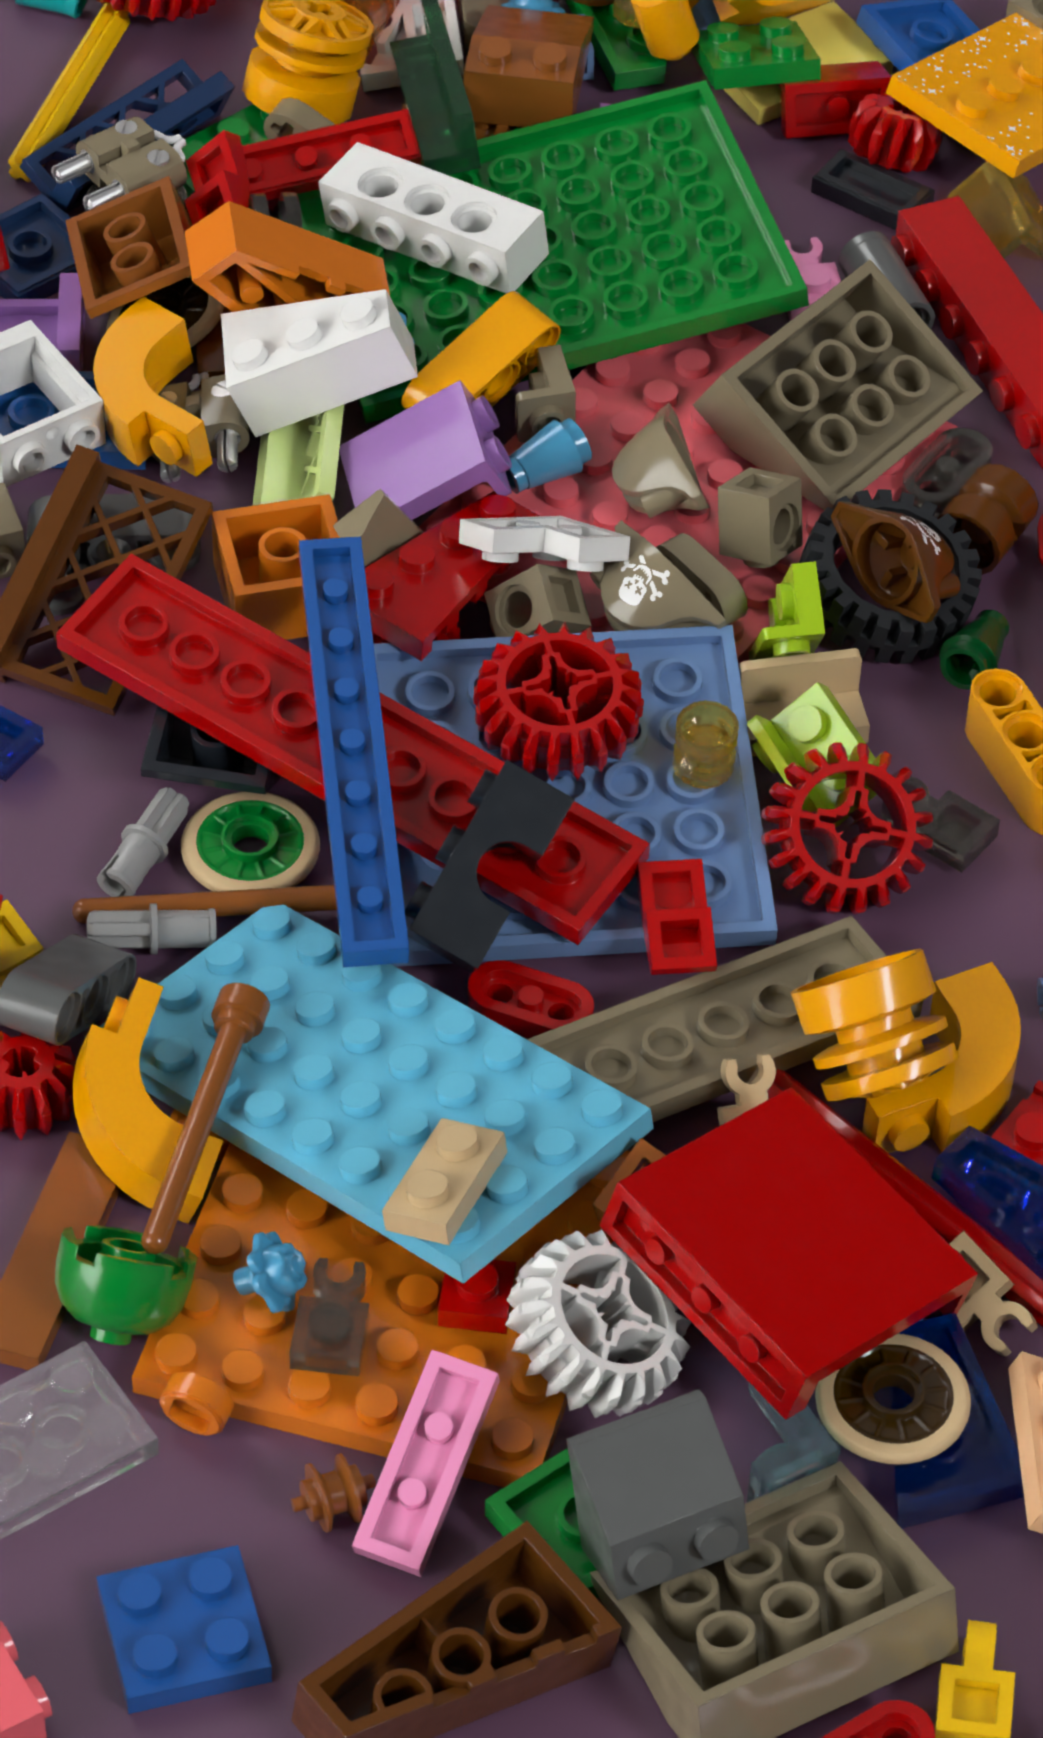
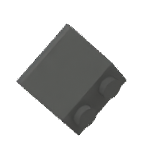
(656, 1495)

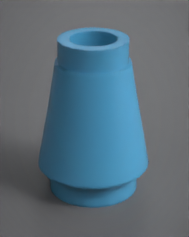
(549, 456)

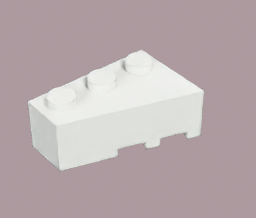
(313, 356)

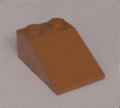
(526, 65)
(130, 246)

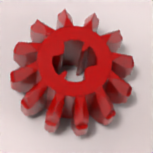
(893, 135)
(34, 1083)

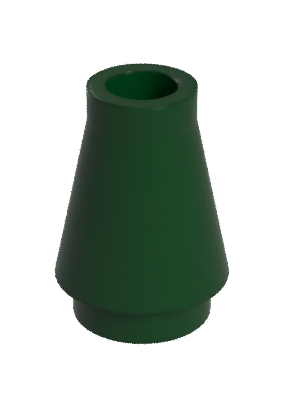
(974, 648)

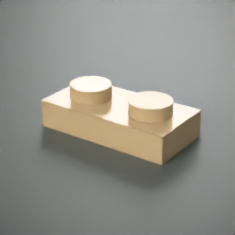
(444, 1181)

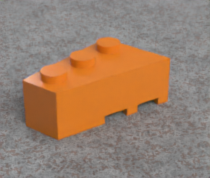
(266, 262)

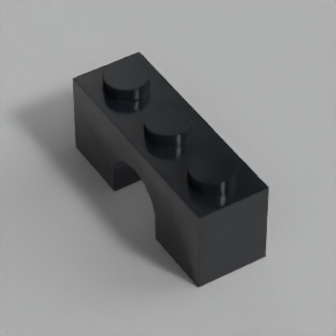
(513, 814)

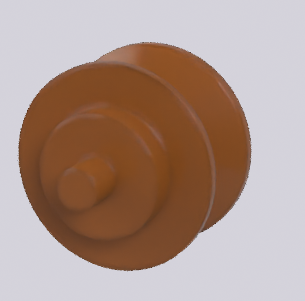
(333, 1492)

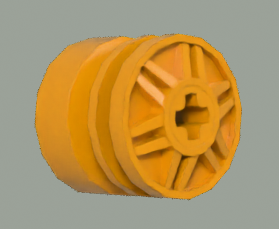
(308, 55)
(874, 1026)

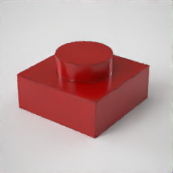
(480, 1301)

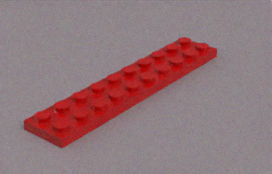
(260, 701)

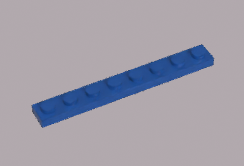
(353, 754)

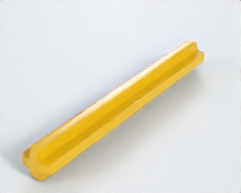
(71, 85)

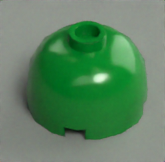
(119, 1285)

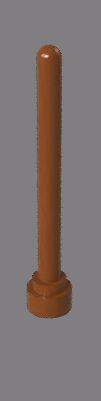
(225, 902)
(237, 1017)

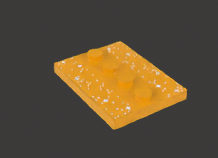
(984, 93)

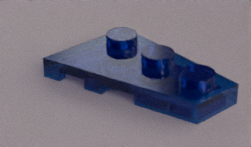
(998, 1190)
(979, 1465)

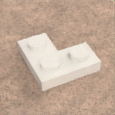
(547, 538)

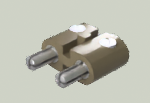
(124, 160)
(222, 419)

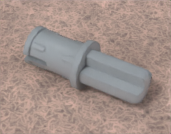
(143, 844)
(152, 928)

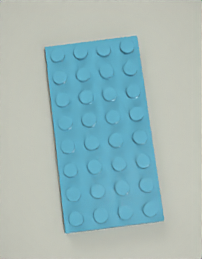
(364, 1071)

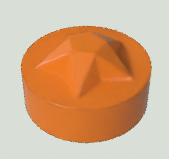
(196, 1403)

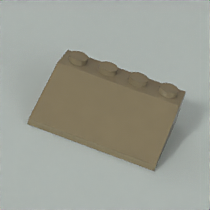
(839, 390)
(797, 1623)

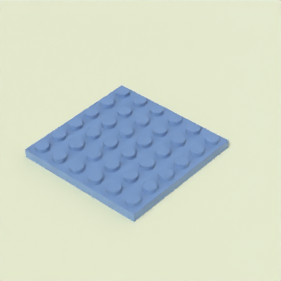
(635, 792)

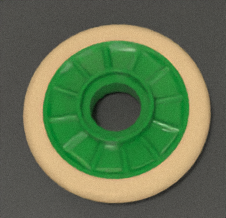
(218, 825)

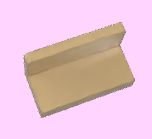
(778, 681)

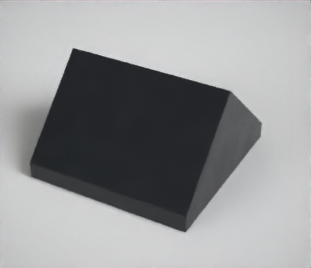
(191, 756)

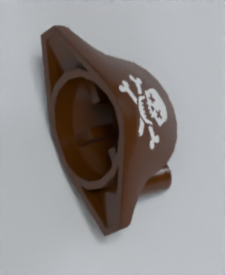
(897, 559)

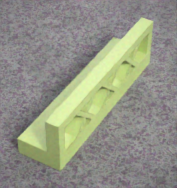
(299, 459)

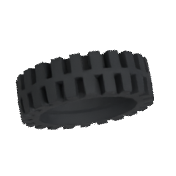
(884, 629)

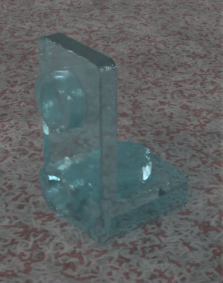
(805, 1450)

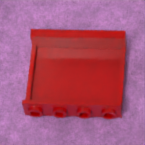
(784, 1247)

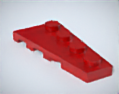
(431, 578)

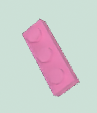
(426, 1463)

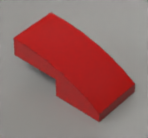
(218, 176)
(676, 917)

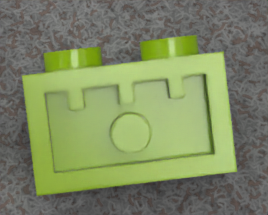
(793, 616)
(807, 724)

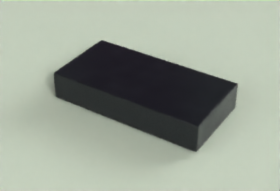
(868, 188)

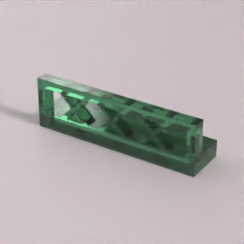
(436, 96)

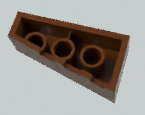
(464, 1649)

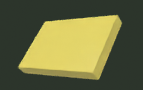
(835, 40)

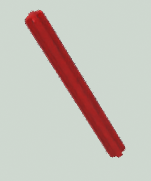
(929, 1204)

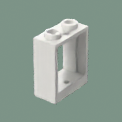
(29, 358)

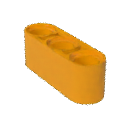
(489, 353)
(1007, 734)

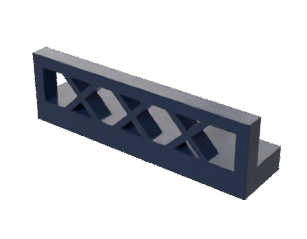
(182, 117)

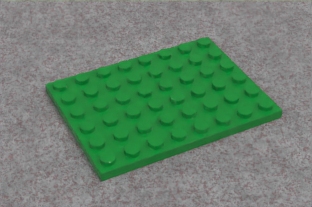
(644, 230)

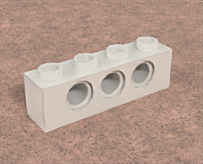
(434, 218)

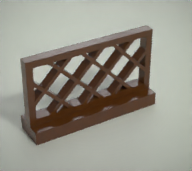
(53, 549)

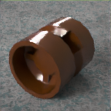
(993, 511)

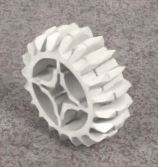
(606, 1317)

